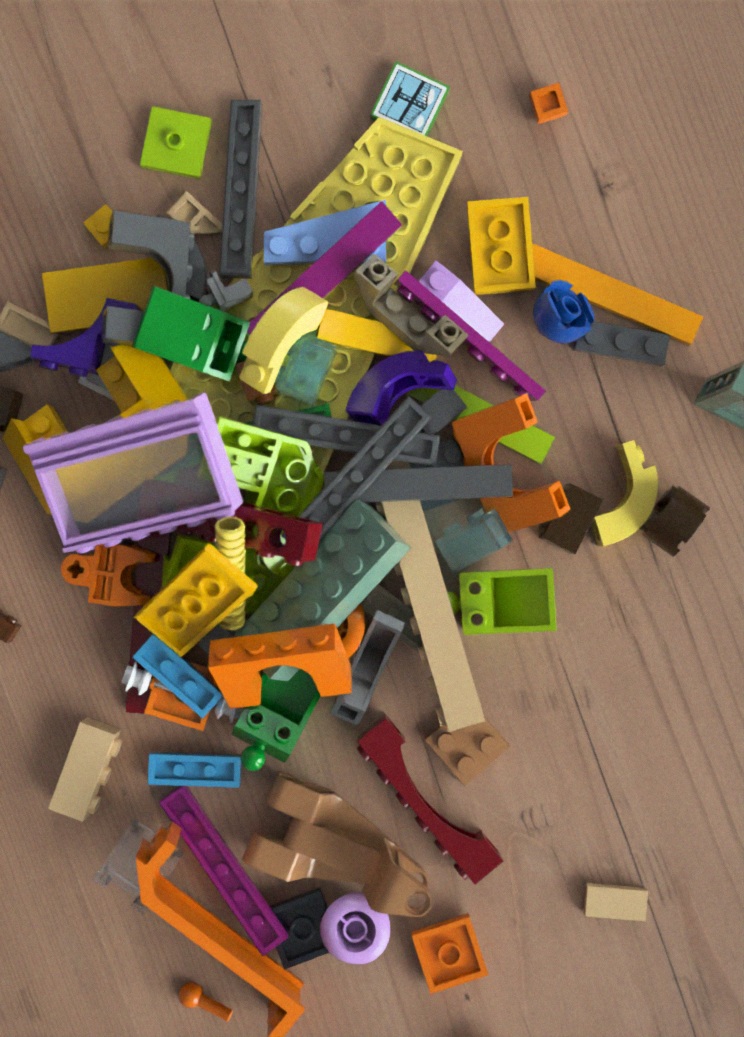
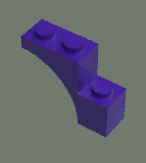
(81, 354)

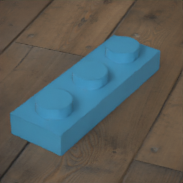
(178, 675)
(194, 769)

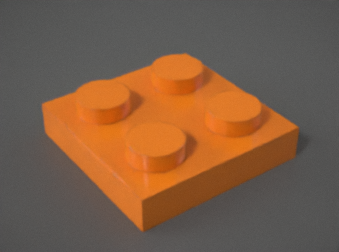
(449, 953)

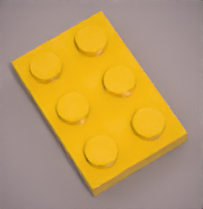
(500, 245)

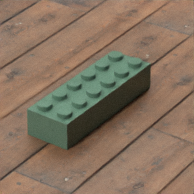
(327, 590)

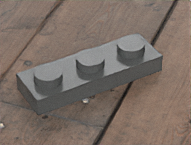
(624, 344)

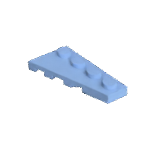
(309, 240)

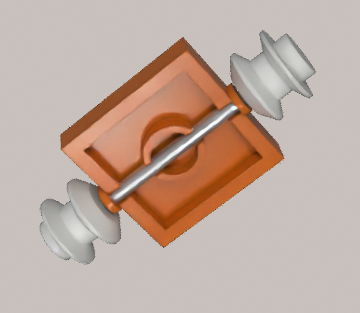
(167, 705)

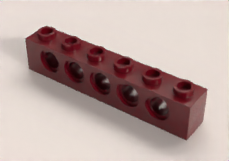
(300, 533)

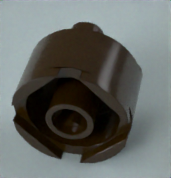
(675, 520)

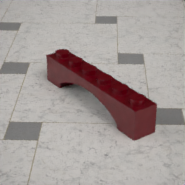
(472, 851)

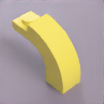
(276, 332)
(637, 500)

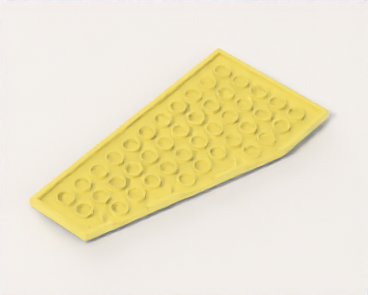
(383, 165)

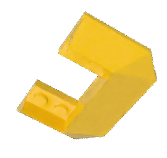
(134, 381)

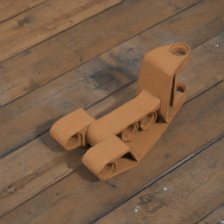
(337, 844)

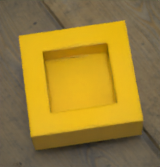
(99, 225)

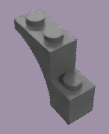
(368, 666)

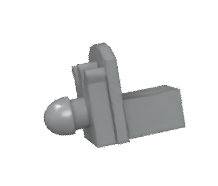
(225, 297)

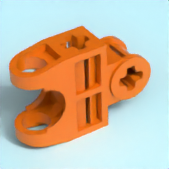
(108, 574)

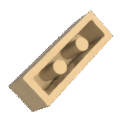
(86, 769)

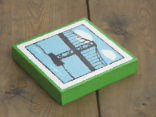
(410, 99)

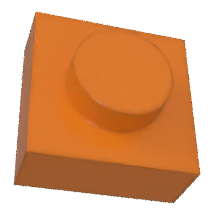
(548, 103)

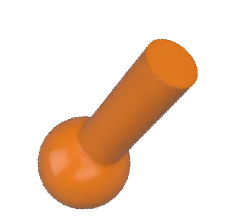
(192, 996)

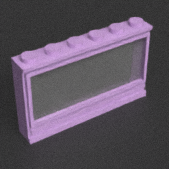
(136, 475)

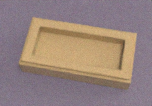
(26, 327)
(615, 902)

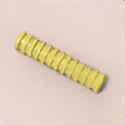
(231, 544)

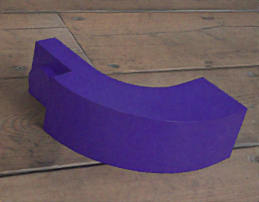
(392, 378)

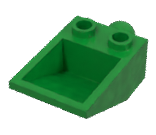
(191, 334)
(282, 709)

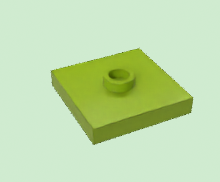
(176, 142)

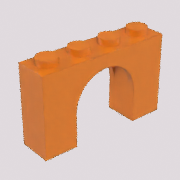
(478, 437)
(313, 649)

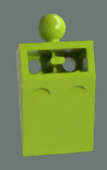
(507, 601)

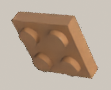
(468, 748)

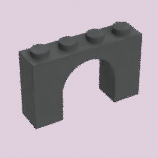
(160, 239)

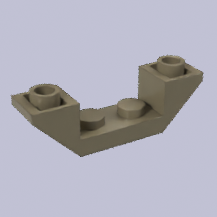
(375, 284)

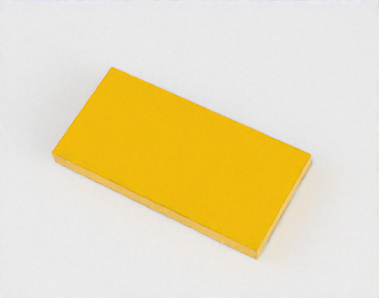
(79, 294)
(195, 600)

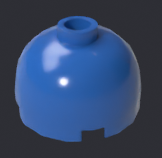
(562, 314)

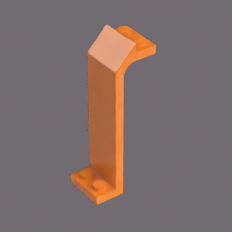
(214, 934)

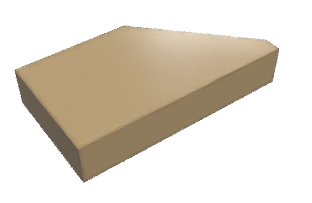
(190, 210)

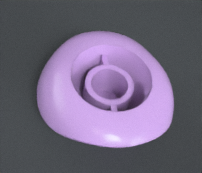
(354, 930)

